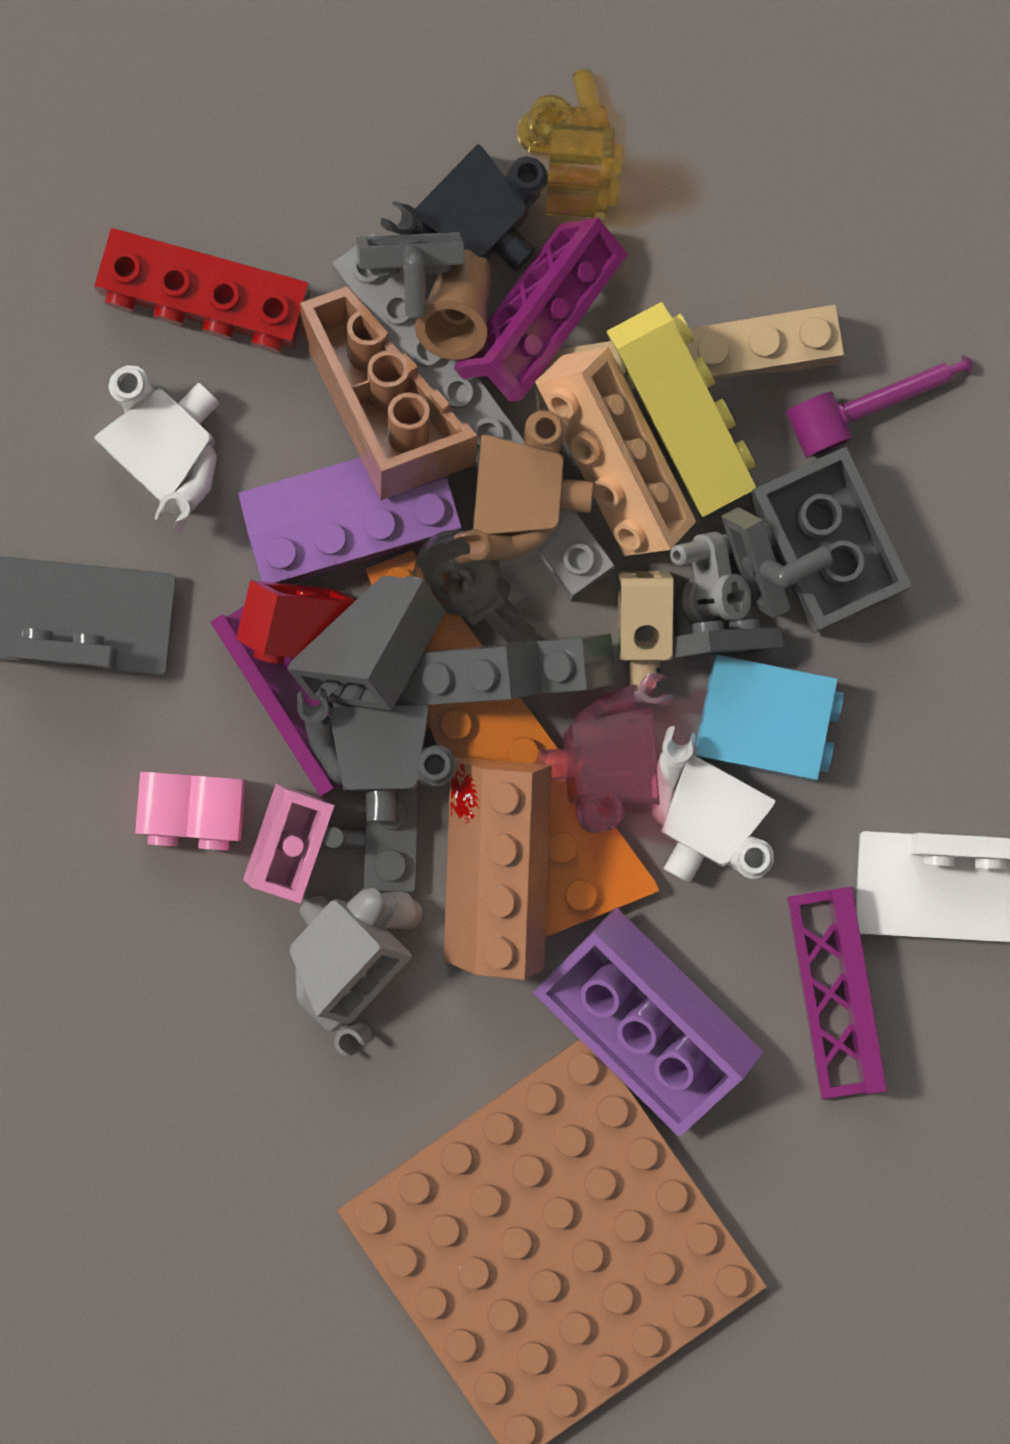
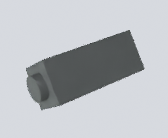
(372, 645)

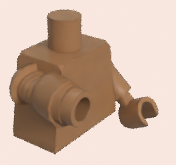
(522, 492)

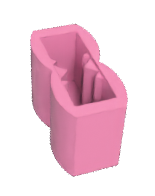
(190, 807)

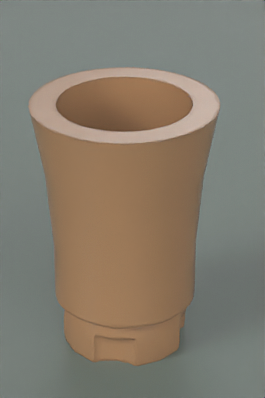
(457, 310)

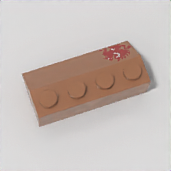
(497, 867)

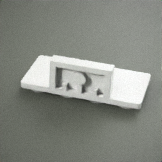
(934, 886)

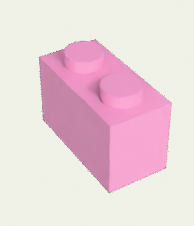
(288, 843)

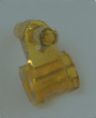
(536, 125)

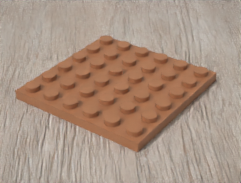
(551, 1248)

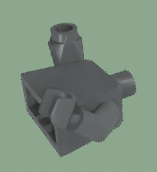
(375, 751)

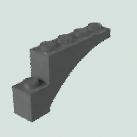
(510, 671)

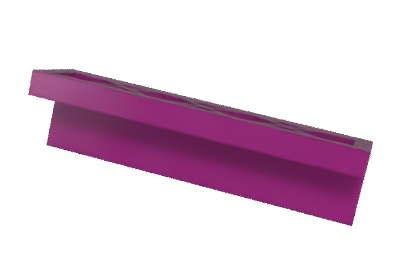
(545, 306)
(278, 695)
(856, 992)

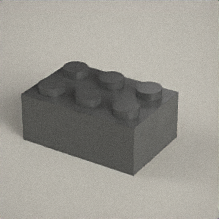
(831, 508)

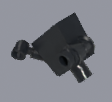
(480, 206)

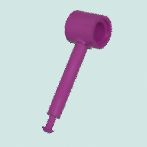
(824, 423)

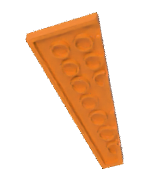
(585, 869)

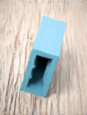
(768, 718)

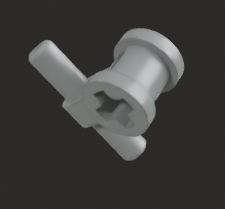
(711, 580)

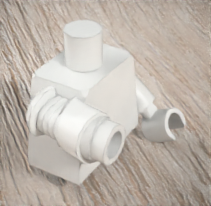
(162, 441)
(708, 815)

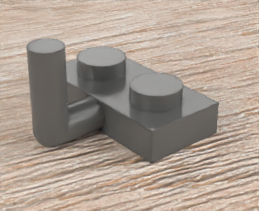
(417, 255)
(756, 563)
(711, 639)
(387, 846)

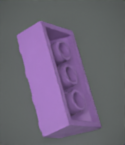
(338, 521)
(648, 1022)

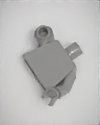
(350, 958)

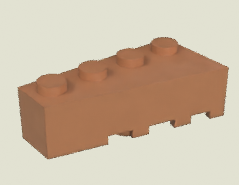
(386, 405)

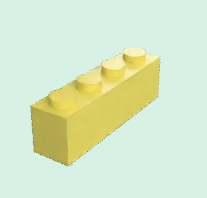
(682, 409)

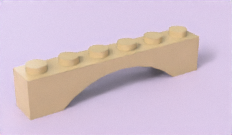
(752, 345)

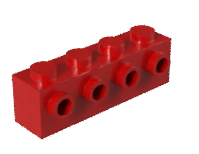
(201, 289)

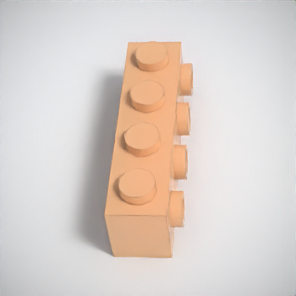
(616, 451)

